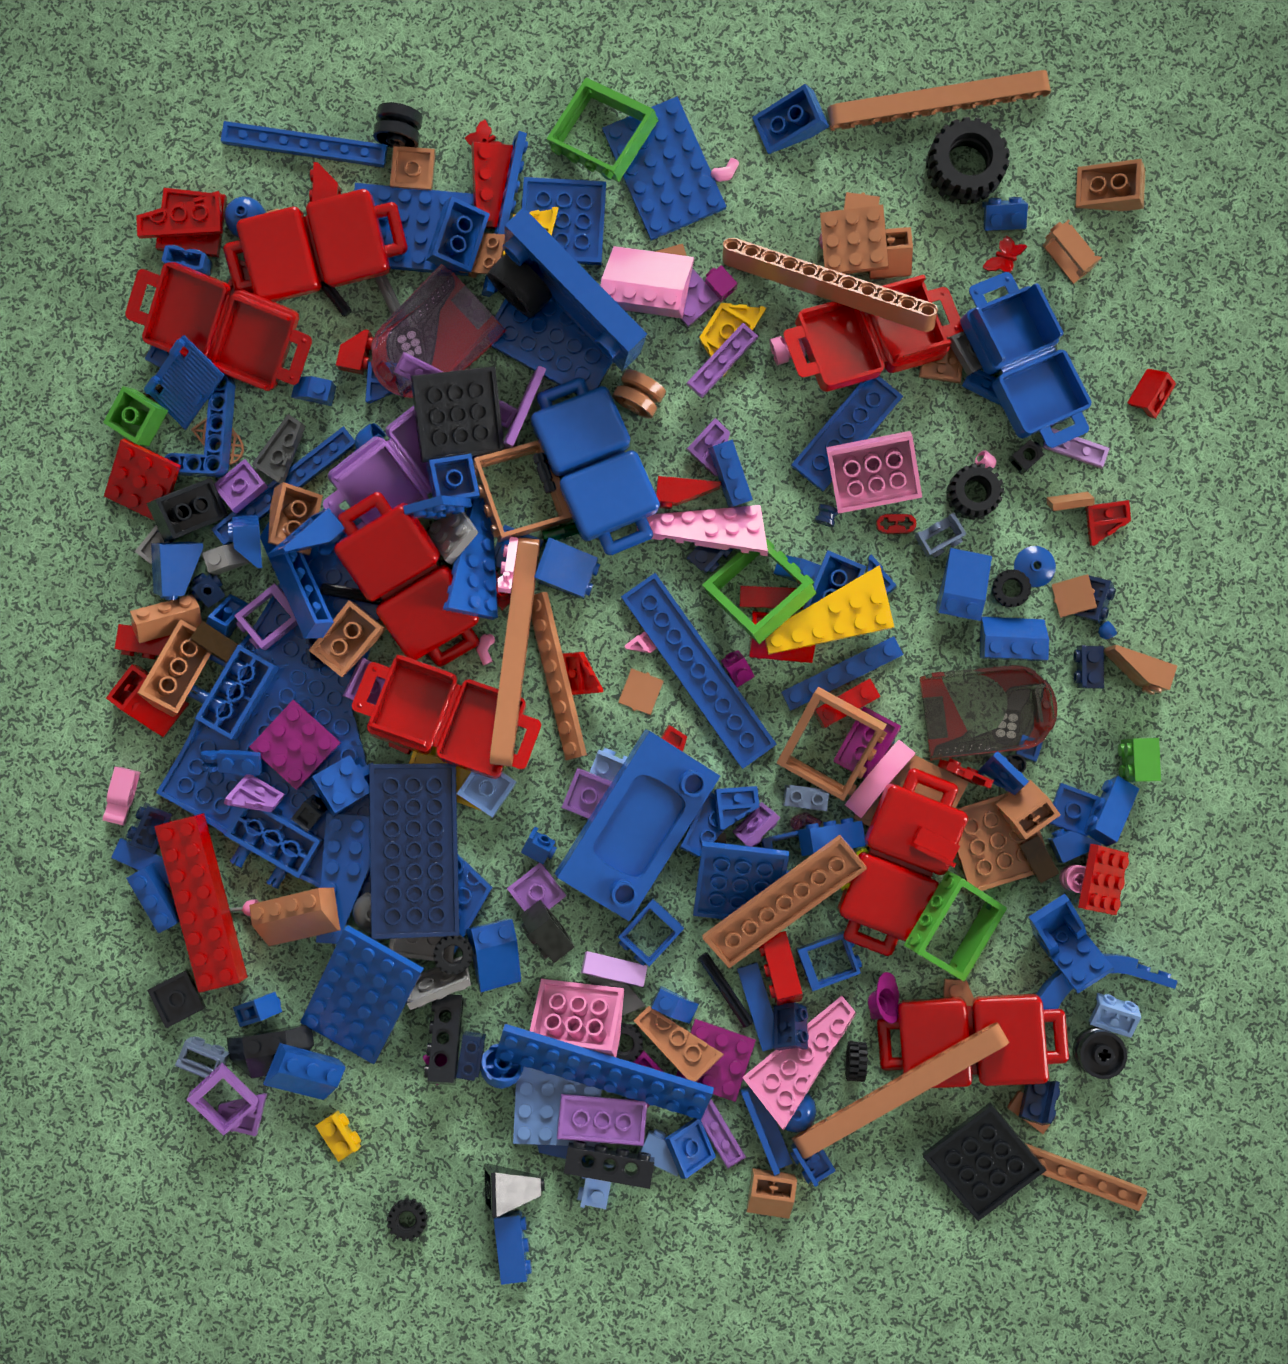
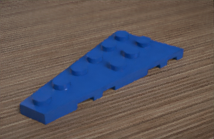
(474, 571)
(345, 864)

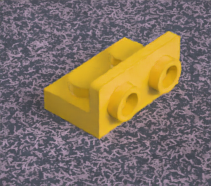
(338, 1135)

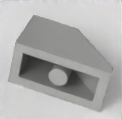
(223, 559)

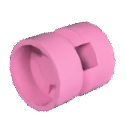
(780, 350)
(1072, 877)

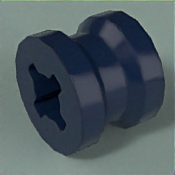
(826, 515)

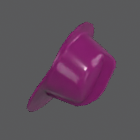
(885, 1000)

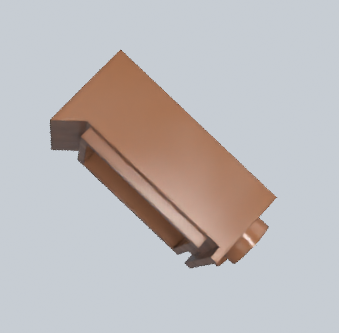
(1070, 251)

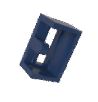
(470, 1055)

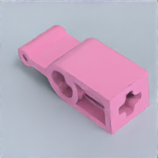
(120, 795)

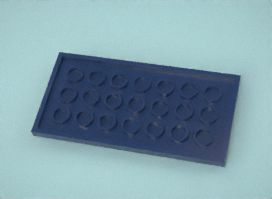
(413, 850)

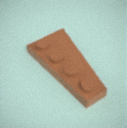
(683, 1049)

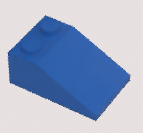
(790, 120)
(315, 531)
(964, 584)
(495, 954)

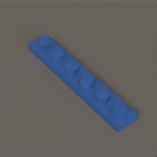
(842, 672)

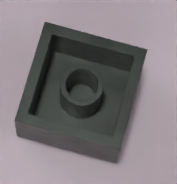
(546, 932)

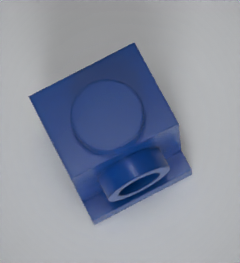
(539, 846)

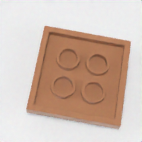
(854, 239)

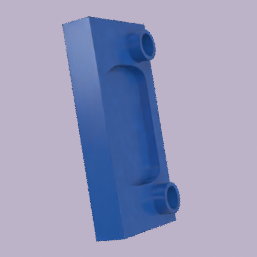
(574, 290)
(637, 825)

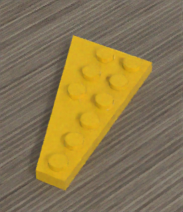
(848, 612)

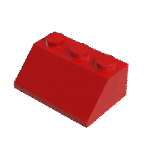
(759, 651)

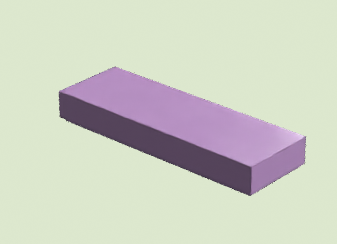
(1082, 451)
(614, 969)

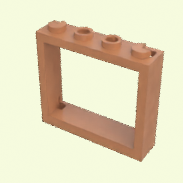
(489, 508)
(816, 777)

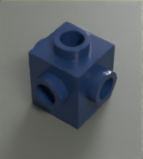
(211, 595)

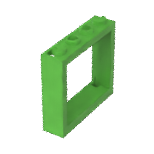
(618, 101)
(780, 613)
(976, 936)

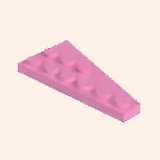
(714, 528)
(789, 1073)

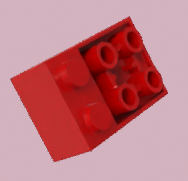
(125, 697)

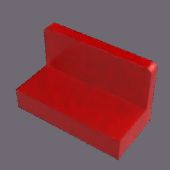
(1152, 392)
(935, 846)

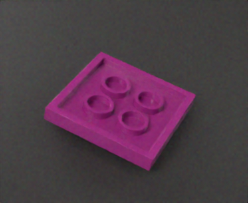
(295, 744)
(731, 1067)

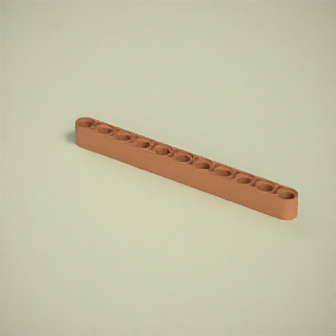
(938, 99)
(830, 284)
(515, 652)
(900, 1090)

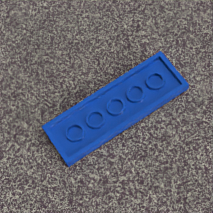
(850, 423)

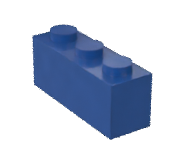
(730, 473)
(1111, 811)
(816, 837)
(154, 897)
(512, 1247)

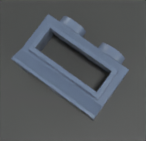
(950, 521)
(805, 797)
(199, 1046)

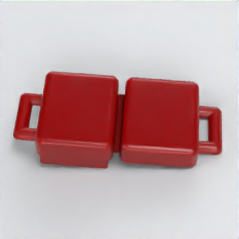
(332, 244)
(239, 333)
(856, 346)
(398, 563)
(429, 709)
(898, 876)
(940, 1023)

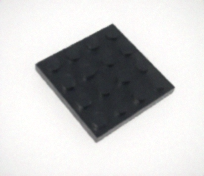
(457, 413)
(984, 1161)

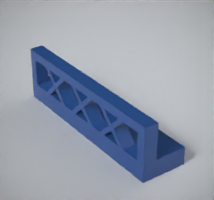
(767, 1131)

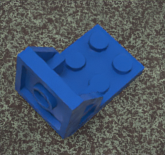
(1068, 945)

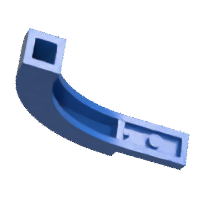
(1057, 987)

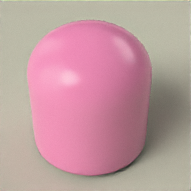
(988, 459)

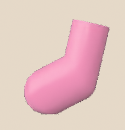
(725, 173)
(483, 647)

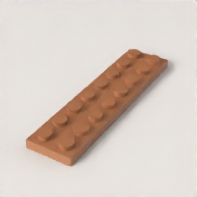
(784, 901)

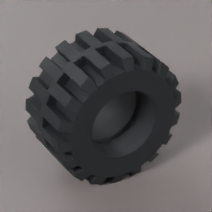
(962, 503)

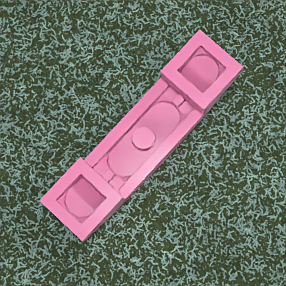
(879, 778)

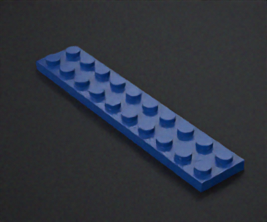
(698, 670)
(604, 1072)

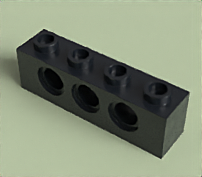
(446, 1074)
(618, 1174)

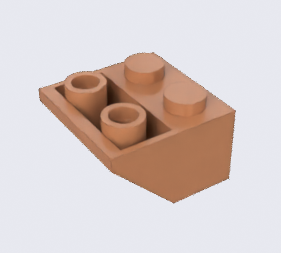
(899, 254)
(1027, 810)
(771, 1193)

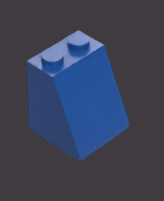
(173, 567)
(567, 569)

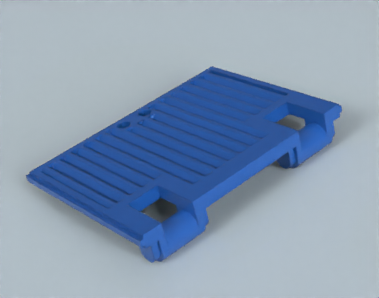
(184, 382)

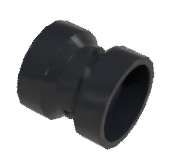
(1017, 761)

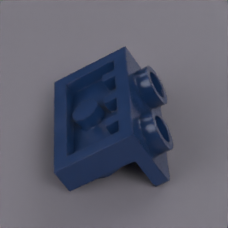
(706, 558)
(1103, 594)
(1089, 666)
(143, 833)
(790, 1026)
(1039, 1102)

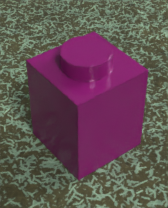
(721, 282)

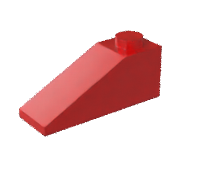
(676, 491)

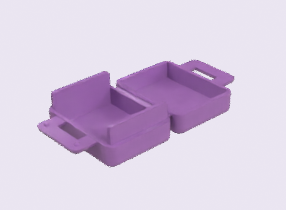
(382, 467)

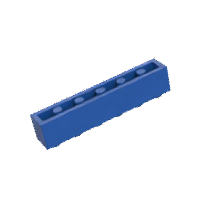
(300, 591)

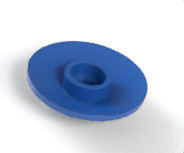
(1026, 559)

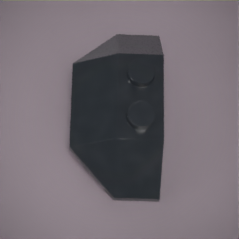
(256, 1050)

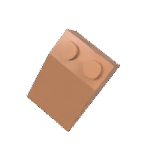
(1111, 186)
(289, 510)
(348, 638)
(1142, 669)

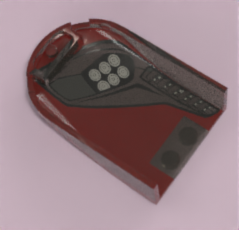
(986, 710)

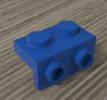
(1005, 214)
(815, 1167)

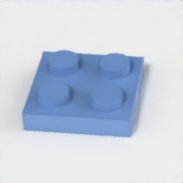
(486, 792)

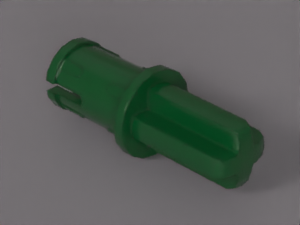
(560, 532)

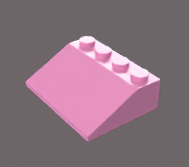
(648, 281)
(874, 472)
(579, 1014)

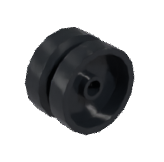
(397, 125)
(1111, 1049)

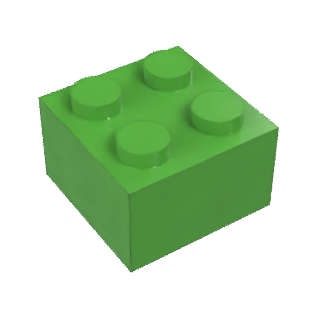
(135, 416)
(1140, 759)

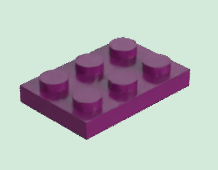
(859, 738)

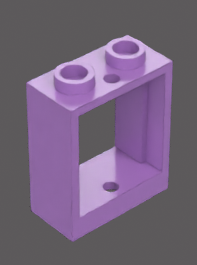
(255, 639)
(218, 1121)

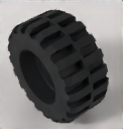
(973, 135)

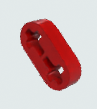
(896, 518)

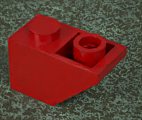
(323, 183)
(354, 353)

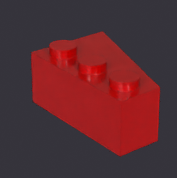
(781, 970)

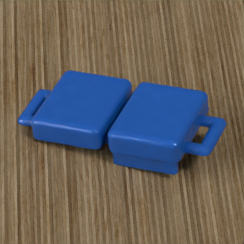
(1019, 339)
(600, 481)

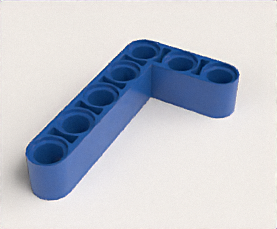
(212, 436)

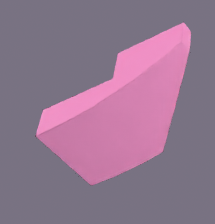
(641, 643)

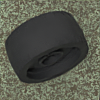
(520, 286)

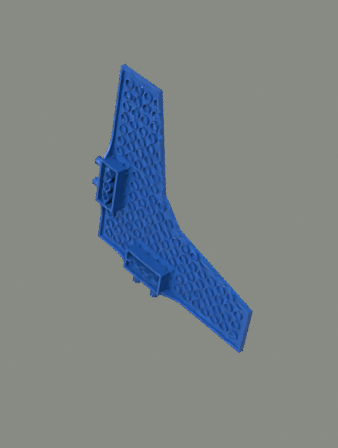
(243, 704)

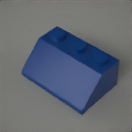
(457, 235)
(245, 535)
(833, 574)
(1014, 639)
(304, 1072)

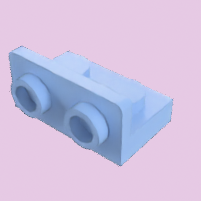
(607, 764)
(1115, 1015)
(595, 1191)

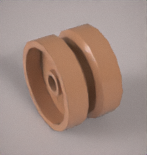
(639, 393)

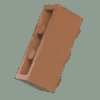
(162, 618)

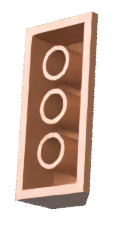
(174, 671)
(296, 916)

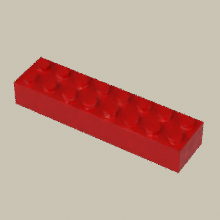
(201, 902)

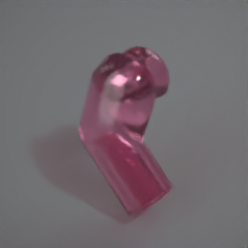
(803, 819)

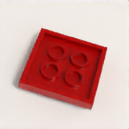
(206, 243)
(140, 477)
(1103, 879)

